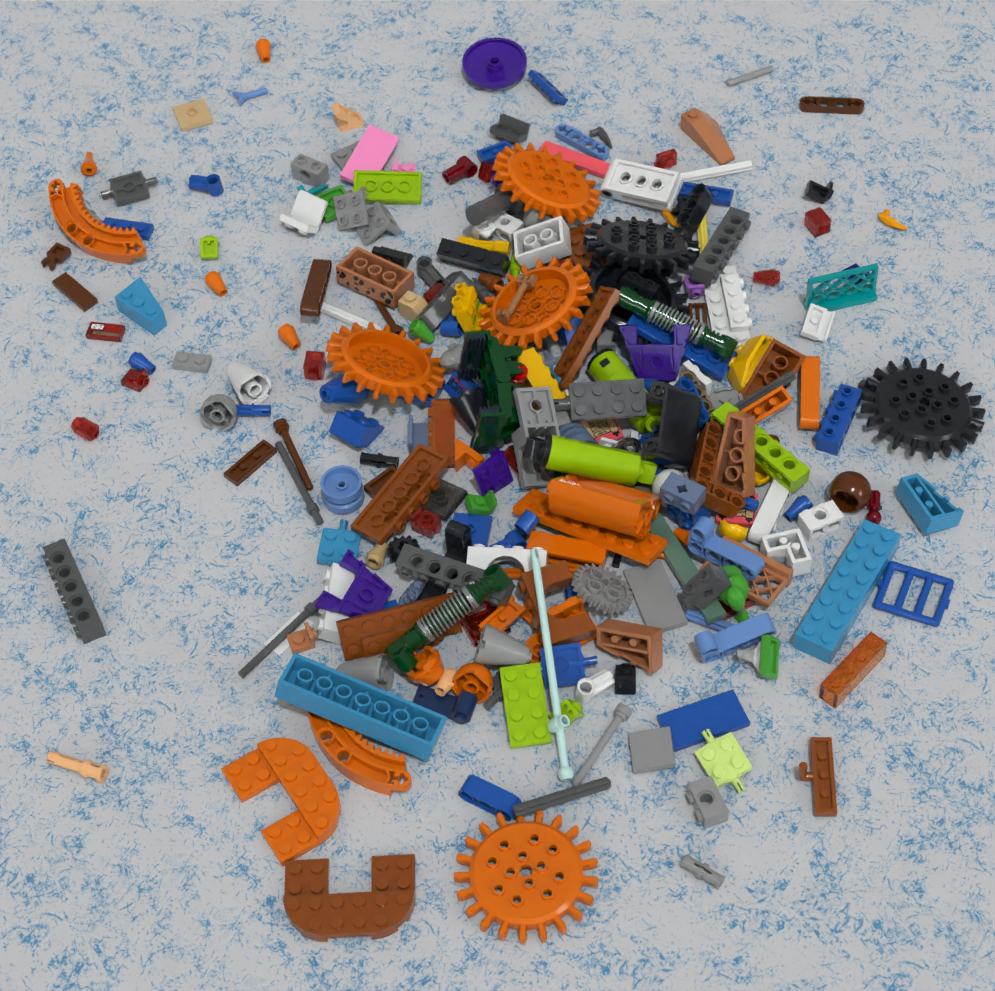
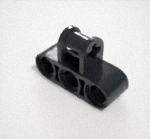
(693, 208)

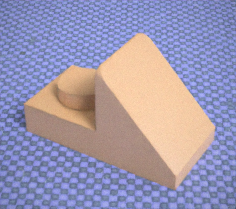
(347, 118)

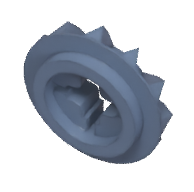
(411, 593)

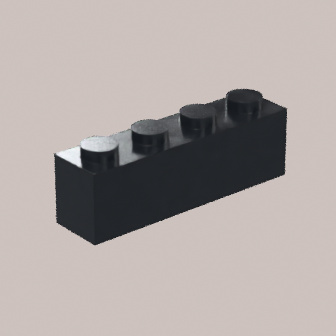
(473, 257)

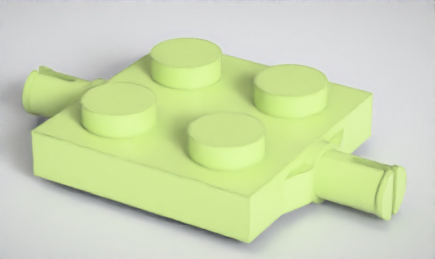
(723, 760)

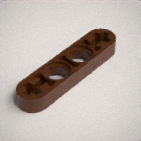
(831, 103)

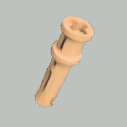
(85, 768)

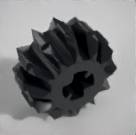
(397, 544)

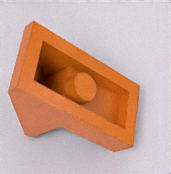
(466, 455)

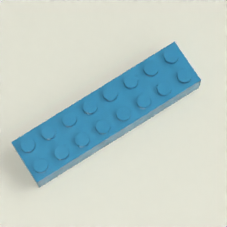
(846, 591)
(360, 706)

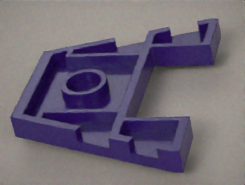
(657, 360)
(365, 594)

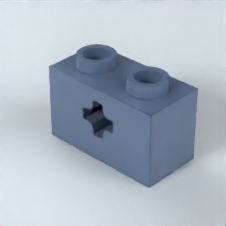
(682, 493)

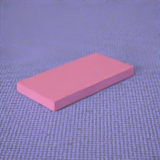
(370, 153)

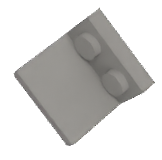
(379, 221)

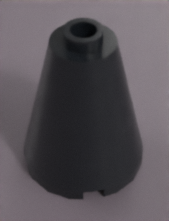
(468, 405)

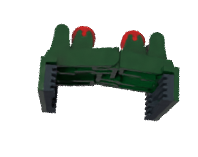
(488, 359)

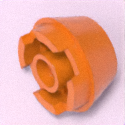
(428, 668)

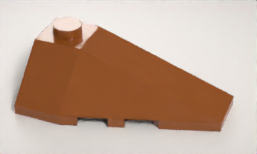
(774, 363)

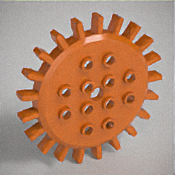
(546, 183)
(556, 296)
(366, 352)
(535, 909)

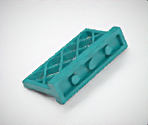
(843, 297)

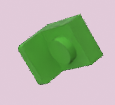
(481, 504)

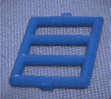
(910, 573)

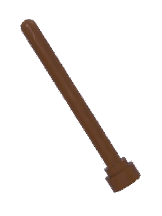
(394, 328)
(282, 428)

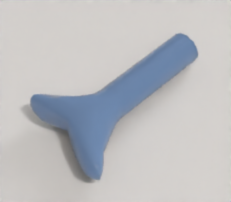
(244, 96)

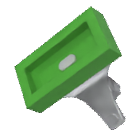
(764, 657)

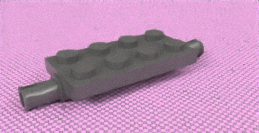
(606, 400)

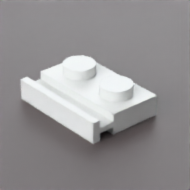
(817, 323)

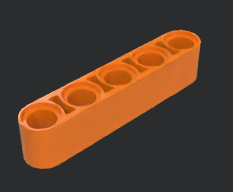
(810, 393)

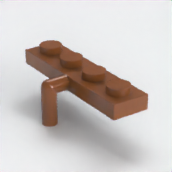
(821, 775)

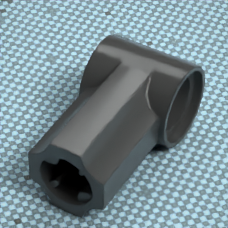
(428, 272)

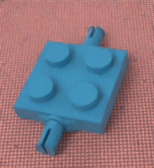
(336, 542)

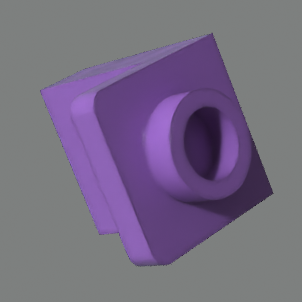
(693, 288)

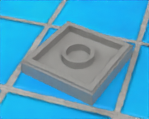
(652, 750)

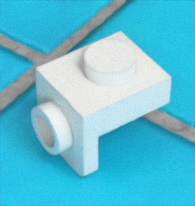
(483, 230)

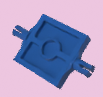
(568, 663)

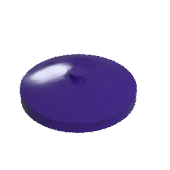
(494, 63)

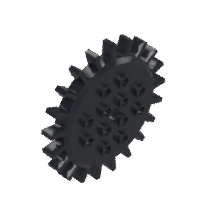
(641, 245)
(611, 276)
(922, 426)

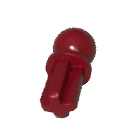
(873, 507)

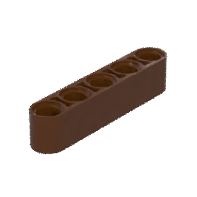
(315, 288)

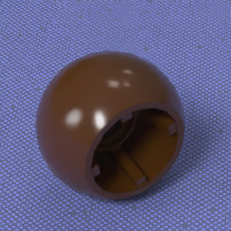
(850, 491)

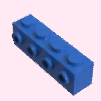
(838, 419)

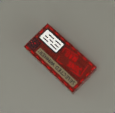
(105, 331)

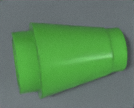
(421, 330)

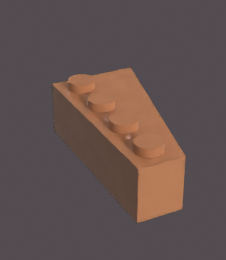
(737, 454)

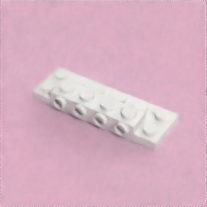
(726, 306)

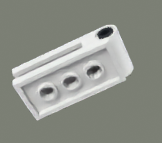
(641, 184)

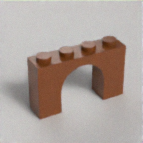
(561, 630)

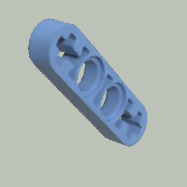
(566, 133)

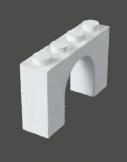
(483, 556)

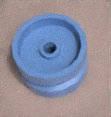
(342, 489)

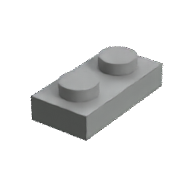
(192, 362)

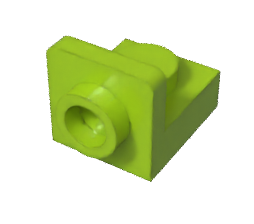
(209, 247)
(570, 708)

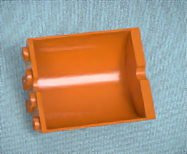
(603, 504)

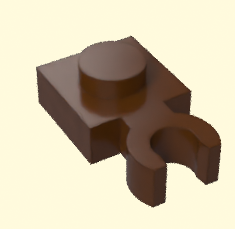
(57, 253)

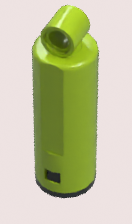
(608, 366)

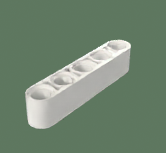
(769, 512)

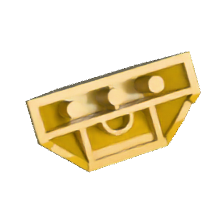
(747, 360)

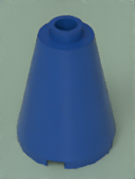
(342, 393)

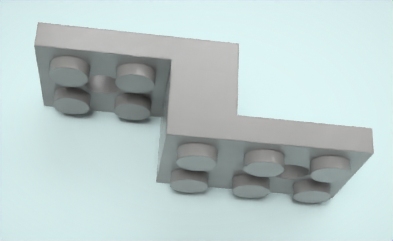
(533, 424)

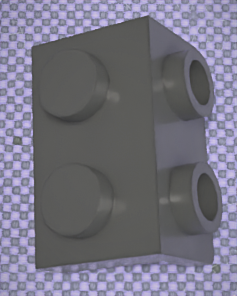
(510, 129)

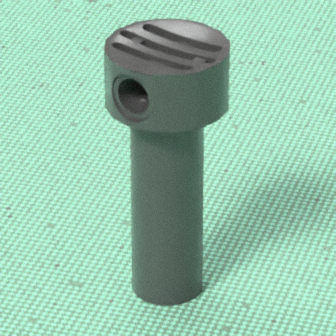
(493, 206)

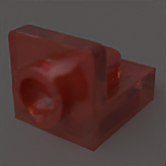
(666, 159)
(485, 171)
(136, 380)

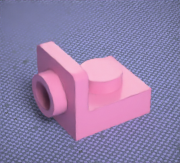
(403, 167)

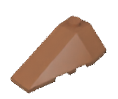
(707, 135)

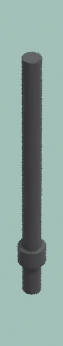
(312, 507)
(309, 610)

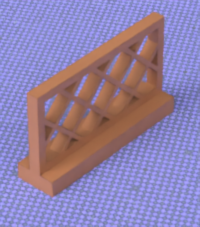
(771, 572)

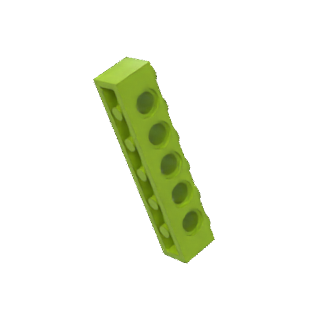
(770, 454)

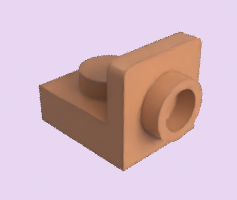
(302, 640)

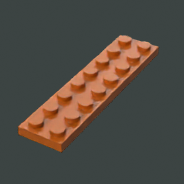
(638, 549)

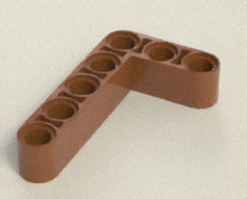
(717, 497)

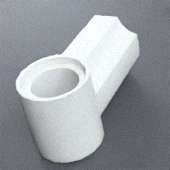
(594, 685)

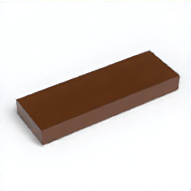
(75, 291)
(250, 462)

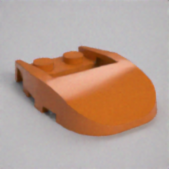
(506, 616)

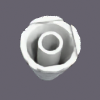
(249, 384)

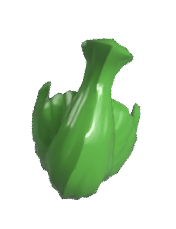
(736, 593)

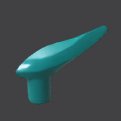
(313, 190)

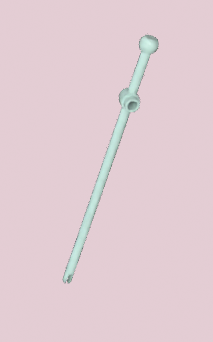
(558, 722)

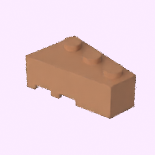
(632, 641)

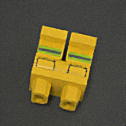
(467, 307)

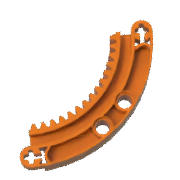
(87, 232)
(364, 763)

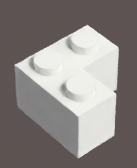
(788, 548)

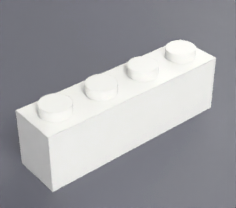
(337, 583)

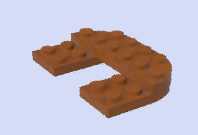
(350, 914)

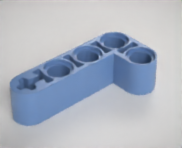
(720, 551)
(733, 638)

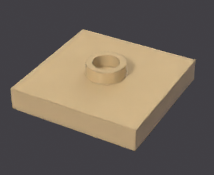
(192, 115)

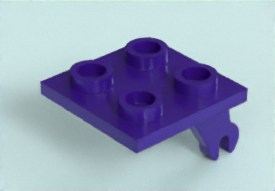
(493, 472)

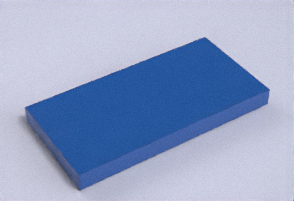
(718, 713)

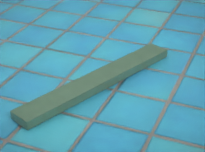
(683, 565)

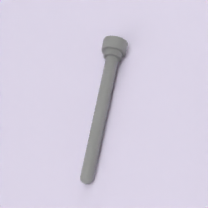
(621, 713)

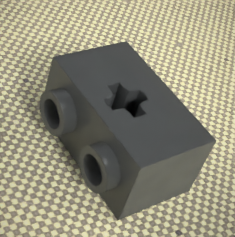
(706, 586)

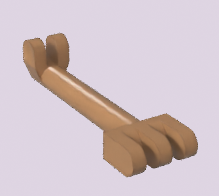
(523, 282)

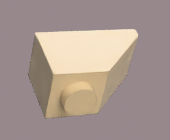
(411, 305)

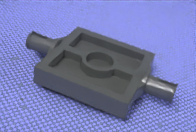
(129, 188)

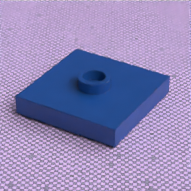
(479, 525)

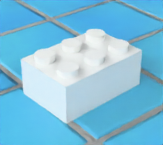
(542, 242)

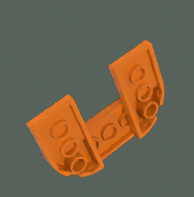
(306, 784)

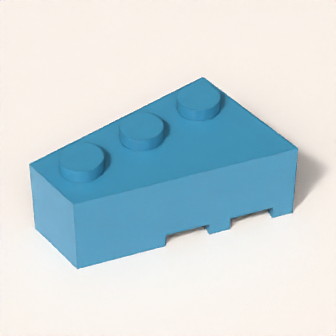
(141, 307)
(927, 506)

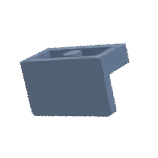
(417, 434)

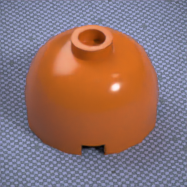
(474, 679)

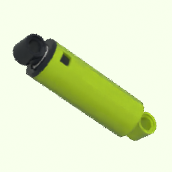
(589, 460)

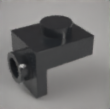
(818, 192)
(625, 679)

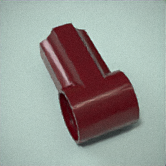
(462, 168)

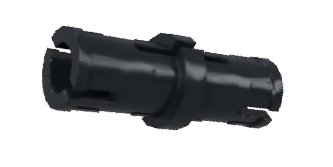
(379, 460)

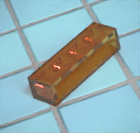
(442, 428)
(852, 670)

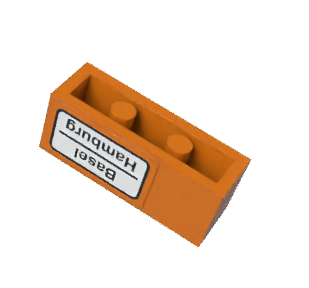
(769, 405)

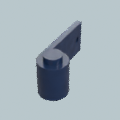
(456, 708)

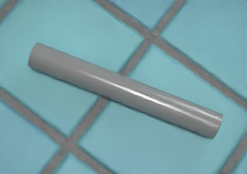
(751, 75)

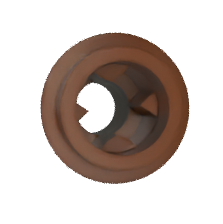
(490, 280)

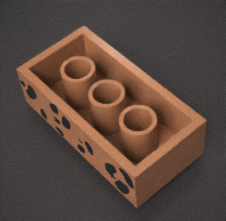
(375, 276)

